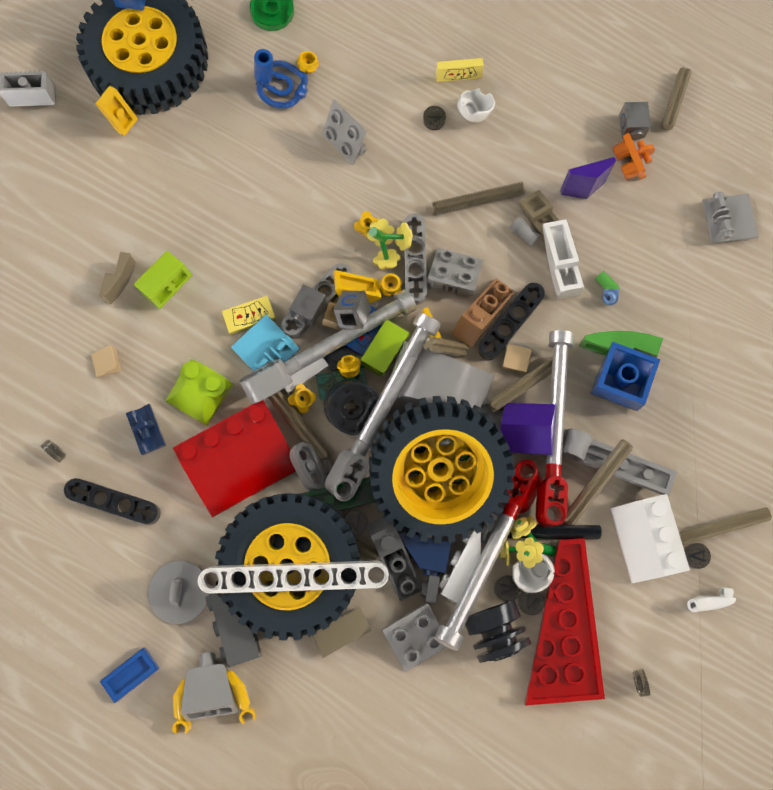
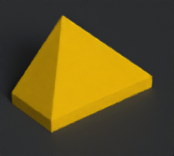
(351, 282)

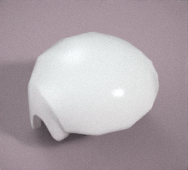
(475, 105)
(535, 578)

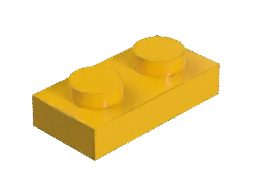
(116, 111)

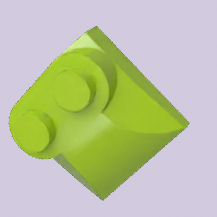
(199, 391)

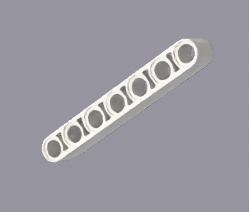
(281, 583)

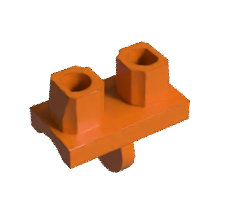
(627, 148)

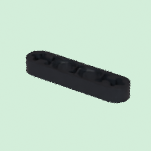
(510, 320)
(112, 501)

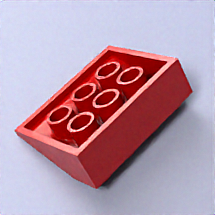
(236, 458)

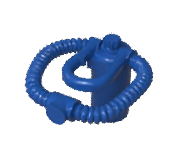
(264, 73)

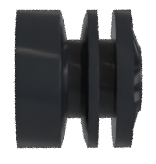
(340, 394)
(497, 632)

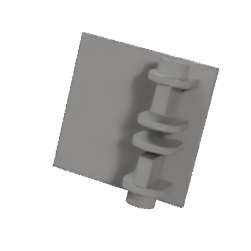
(344, 133)
(730, 217)
(454, 271)
(414, 636)

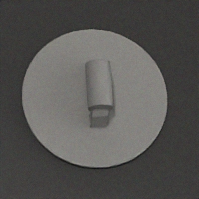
(176, 592)

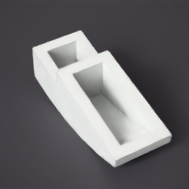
(562, 259)

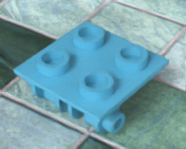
(264, 344)

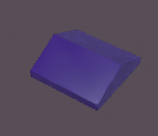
(586, 179)
(529, 427)

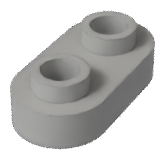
(308, 466)

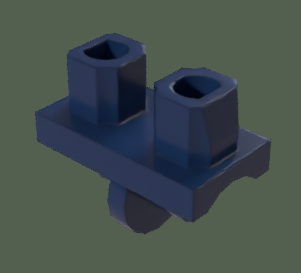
(146, 429)

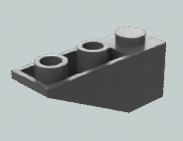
(395, 557)
(237, 640)

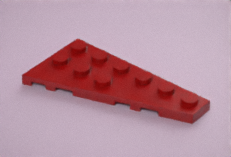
(567, 647)

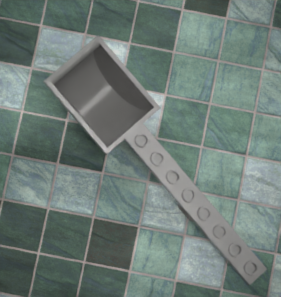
(445, 376)

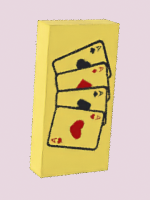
(459, 69)
(247, 314)

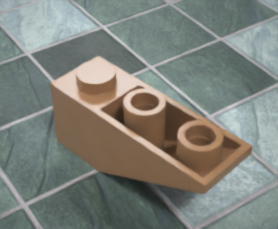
(482, 312)

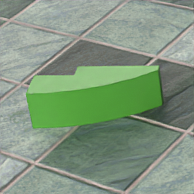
(642, 342)

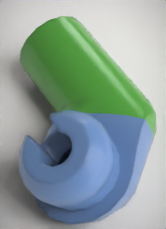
(610, 288)

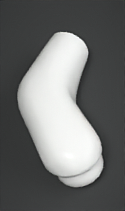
(712, 602)

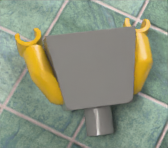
(209, 693)

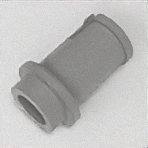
(524, 231)

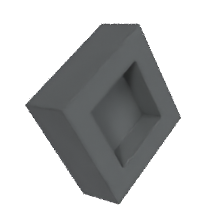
(430, 589)

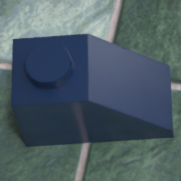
(427, 555)

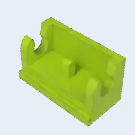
(163, 279)
(384, 348)

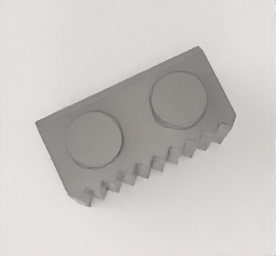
(27, 88)

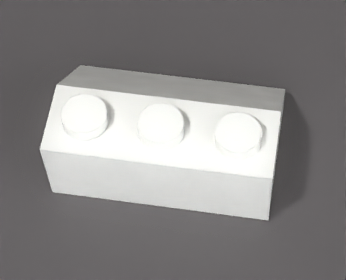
(649, 539)

